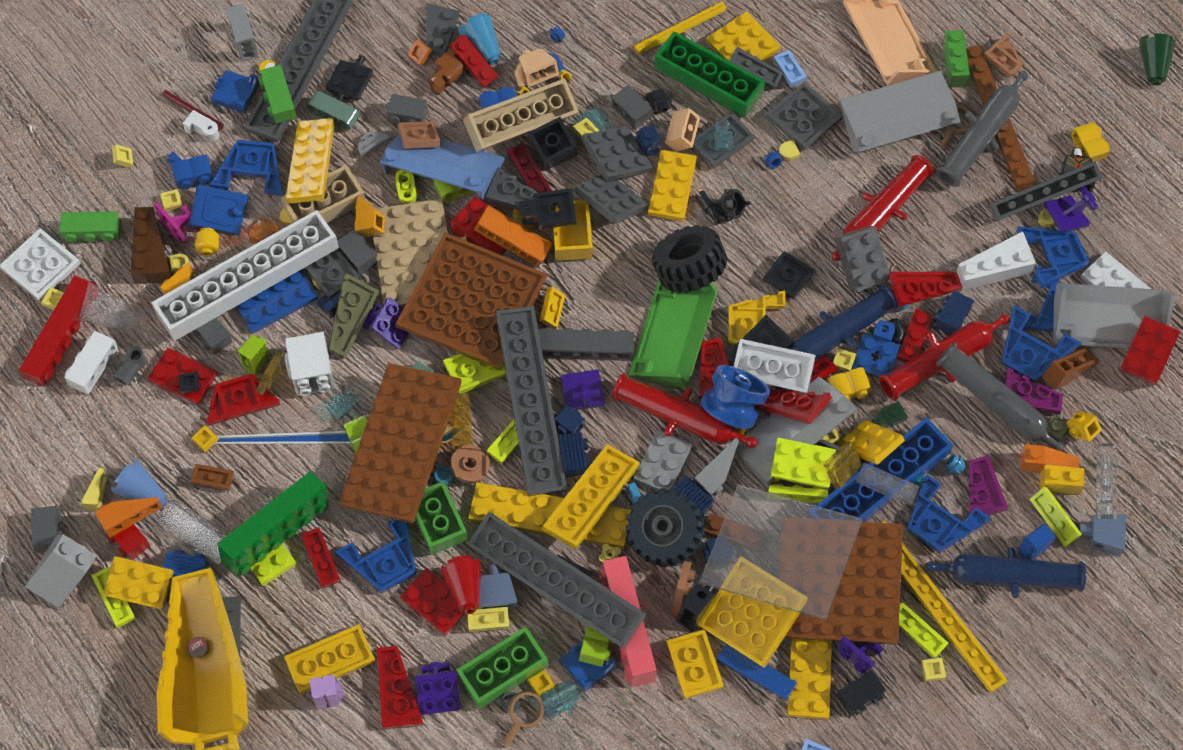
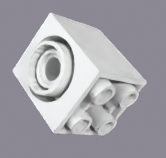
(309, 364)

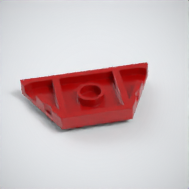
(238, 398)

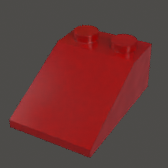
(465, 223)

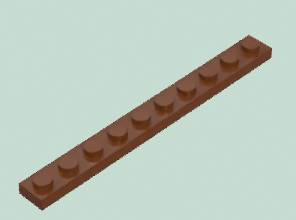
(1006, 136)

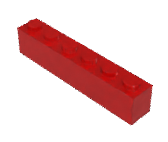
(56, 334)

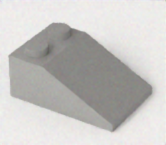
(60, 570)

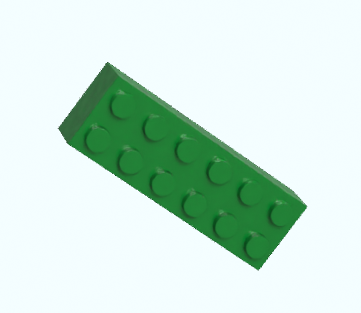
(709, 74)
(273, 524)

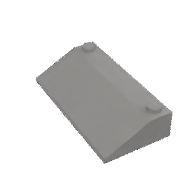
(898, 111)
(1107, 313)
(760, 458)

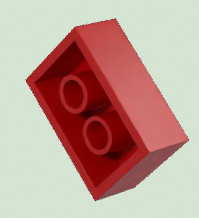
(1149, 350)

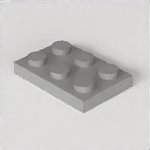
(662, 462)

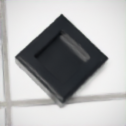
(189, 382)

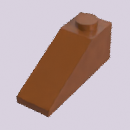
(1069, 368)

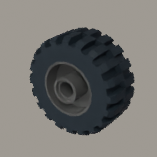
(665, 527)

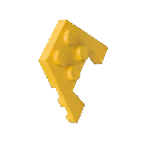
(747, 314)

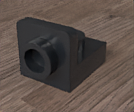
(659, 101)

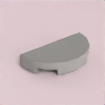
(371, 141)

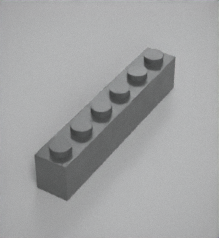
(1045, 191)
(587, 344)

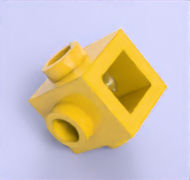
(1084, 426)

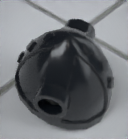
(732, 204)

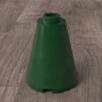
(1157, 56)

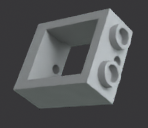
(242, 32)

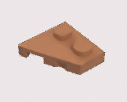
(1004, 57)
(682, 587)

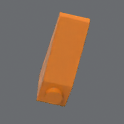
(1035, 457)
(122, 514)

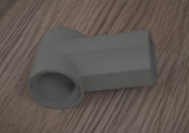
(130, 367)

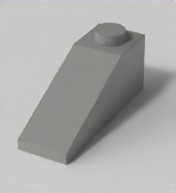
(715, 472)

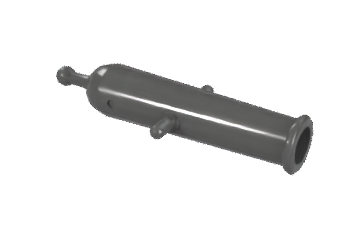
(981, 131)
(998, 397)

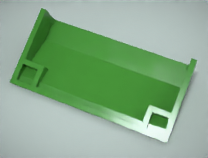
(672, 336)

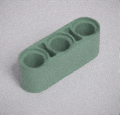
(329, 107)

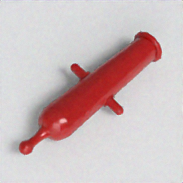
(890, 198)
(969, 340)
(677, 412)

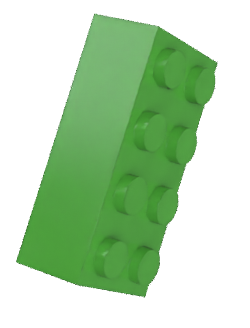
(502, 668)

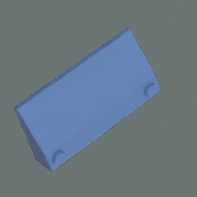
(447, 163)

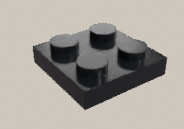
(789, 275)

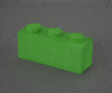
(955, 58)
(277, 94)
(90, 226)

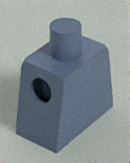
(1106, 534)
(497, 590)

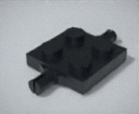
(349, 79)

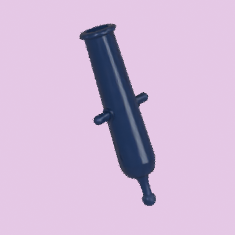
(845, 324)
(1012, 572)

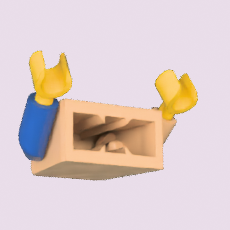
(538, 67)

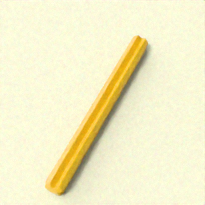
(680, 27)

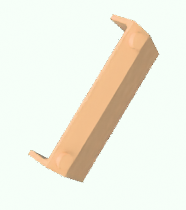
(890, 39)

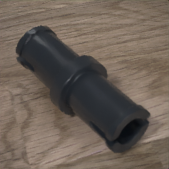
(709, 207)

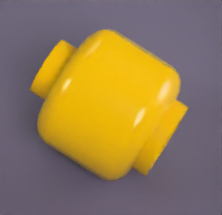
(207, 242)

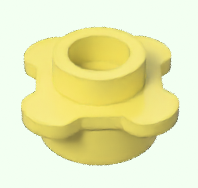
(608, 549)

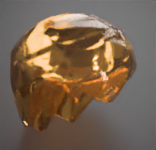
(261, 229)

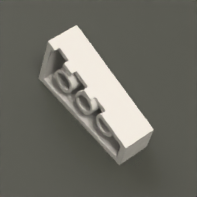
(1001, 262)

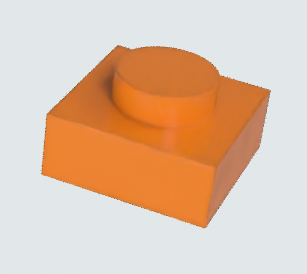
(419, 52)

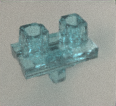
(562, 700)

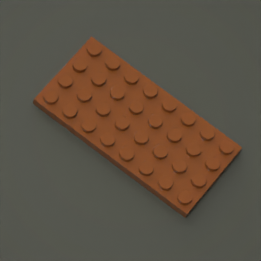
(400, 443)

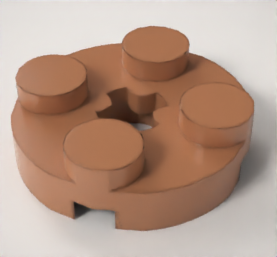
(462, 472)

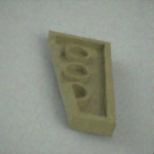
(352, 309)

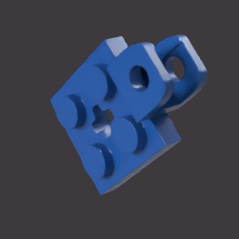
(880, 344)

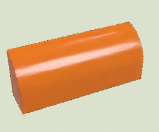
(513, 236)

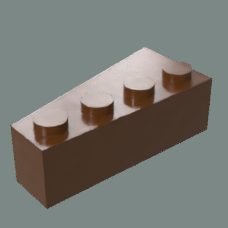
(148, 252)

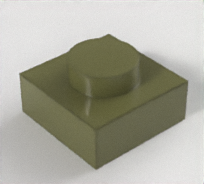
(1056, 428)

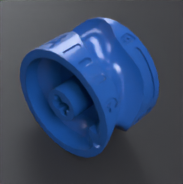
(734, 396)

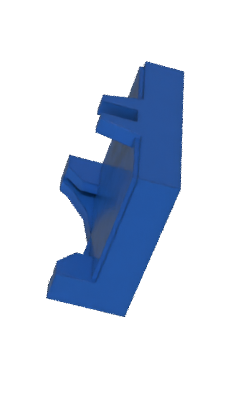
(235, 91)
(584, 673)

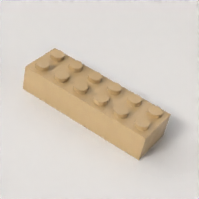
(519, 115)

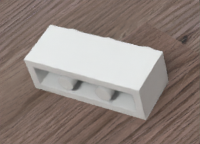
(90, 362)

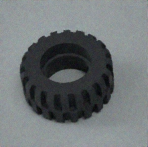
(689, 259)

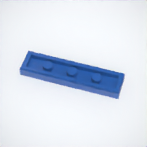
(765, 677)

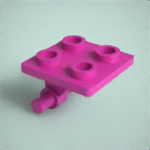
(174, 223)

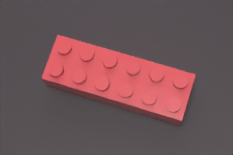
(637, 655)

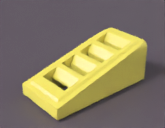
(94, 495)

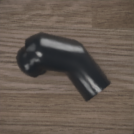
(899, 330)

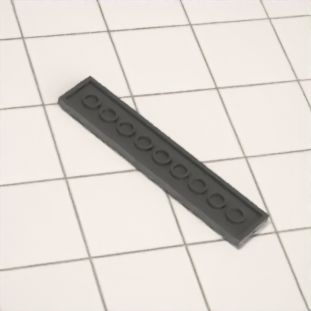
(301, 61)
(531, 401)
(557, 580)

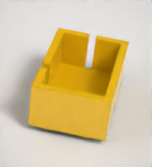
(575, 240)

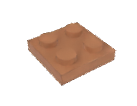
(418, 135)

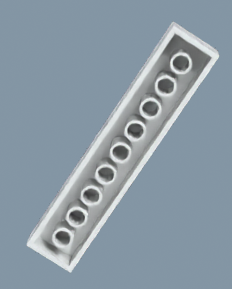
(245, 275)

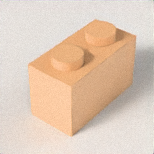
(682, 129)

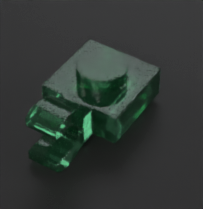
(891, 414)

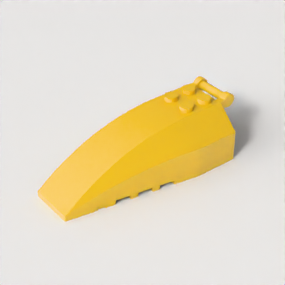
(207, 695)

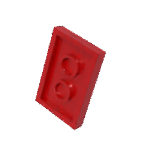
(174, 363)
(433, 601)

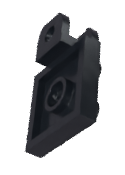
(540, 209)

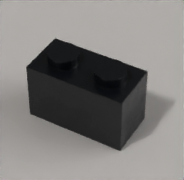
(861, 693)

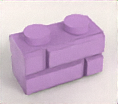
(326, 691)

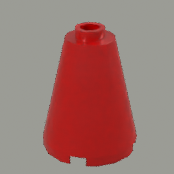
(463, 581)

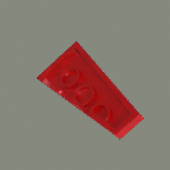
(920, 286)
(794, 405)
(396, 695)

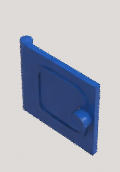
(215, 209)

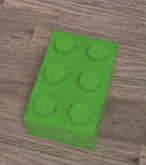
(440, 519)

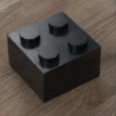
(553, 143)

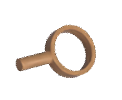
(952, 131)
(516, 725)

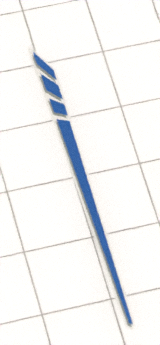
(301, 438)

